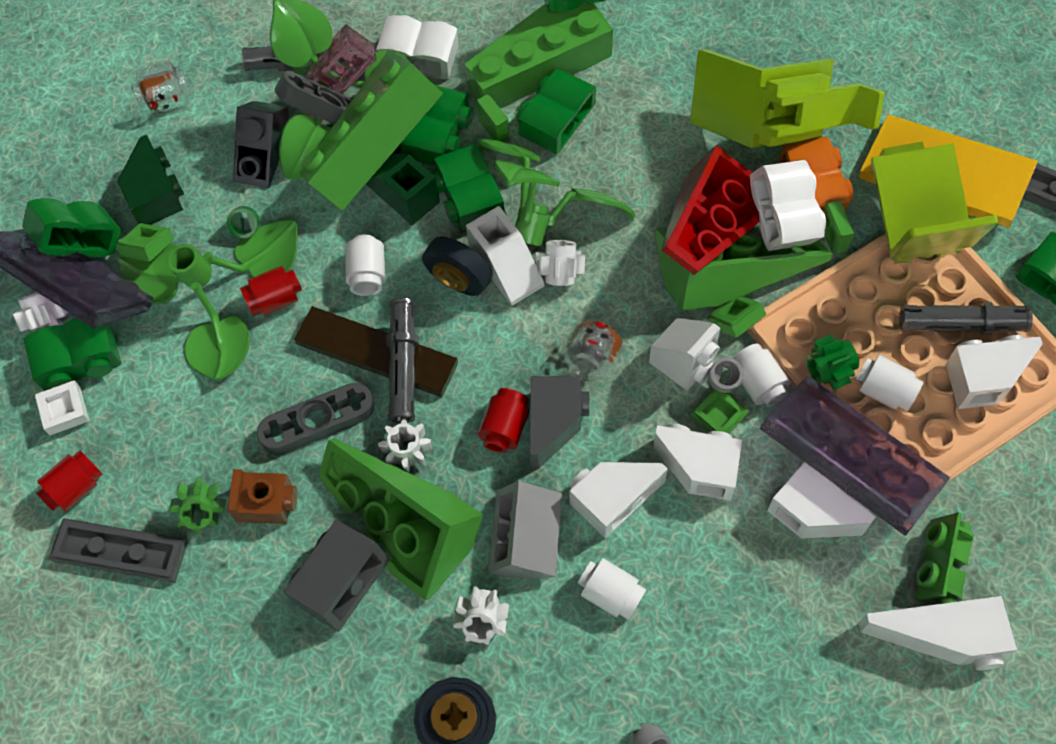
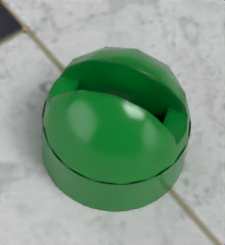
(235, 222)

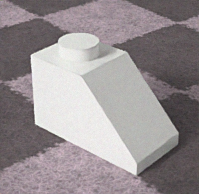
(614, 492)

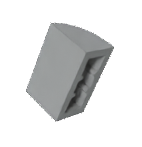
(525, 532)

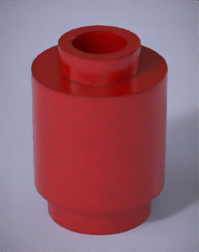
(271, 291)
(504, 420)
(68, 481)

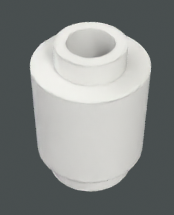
(365, 265)
(762, 375)
(889, 383)
(611, 588)

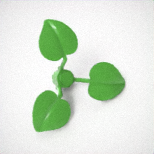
(296, 38)
(533, 216)
(218, 346)

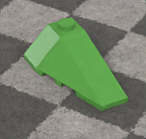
(736, 271)
(413, 519)

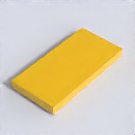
(989, 176)

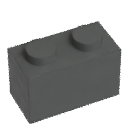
(336, 575)

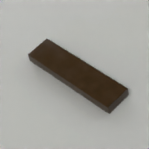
(367, 349)

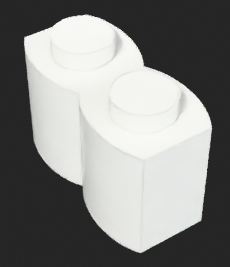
(426, 45)
(787, 205)

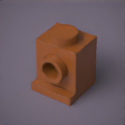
(271, 509)

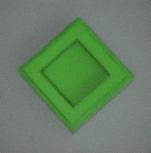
(493, 118)
(838, 228)
(144, 242)
(737, 315)
(719, 412)

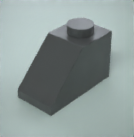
(554, 414)

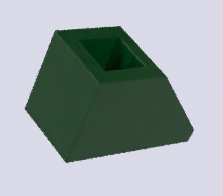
(146, 185)
(406, 187)

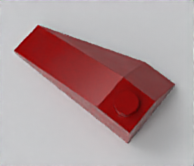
(710, 211)

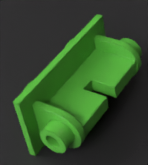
(947, 542)

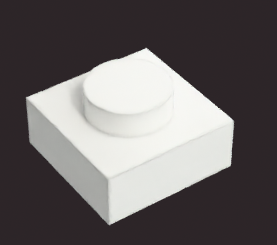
(61, 407)

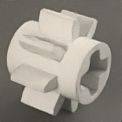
(560, 262)
(37, 313)
(414, 451)
(481, 615)

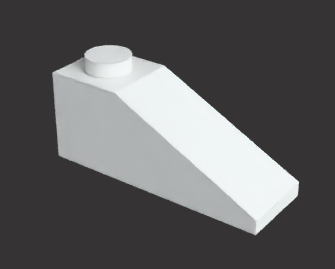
(953, 631)

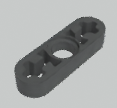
(311, 97)
(302, 410)

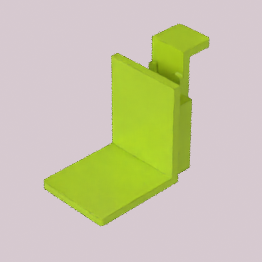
(778, 101)
(925, 203)

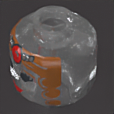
(160, 87)
(593, 350)

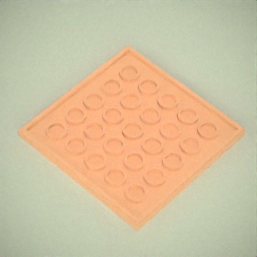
(862, 304)

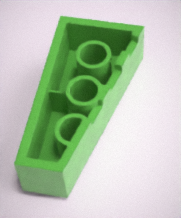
(536, 48)
(370, 129)

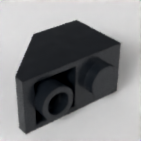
(257, 142)

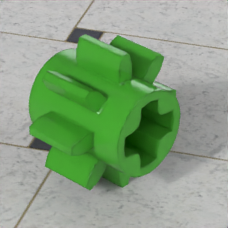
(202, 494)

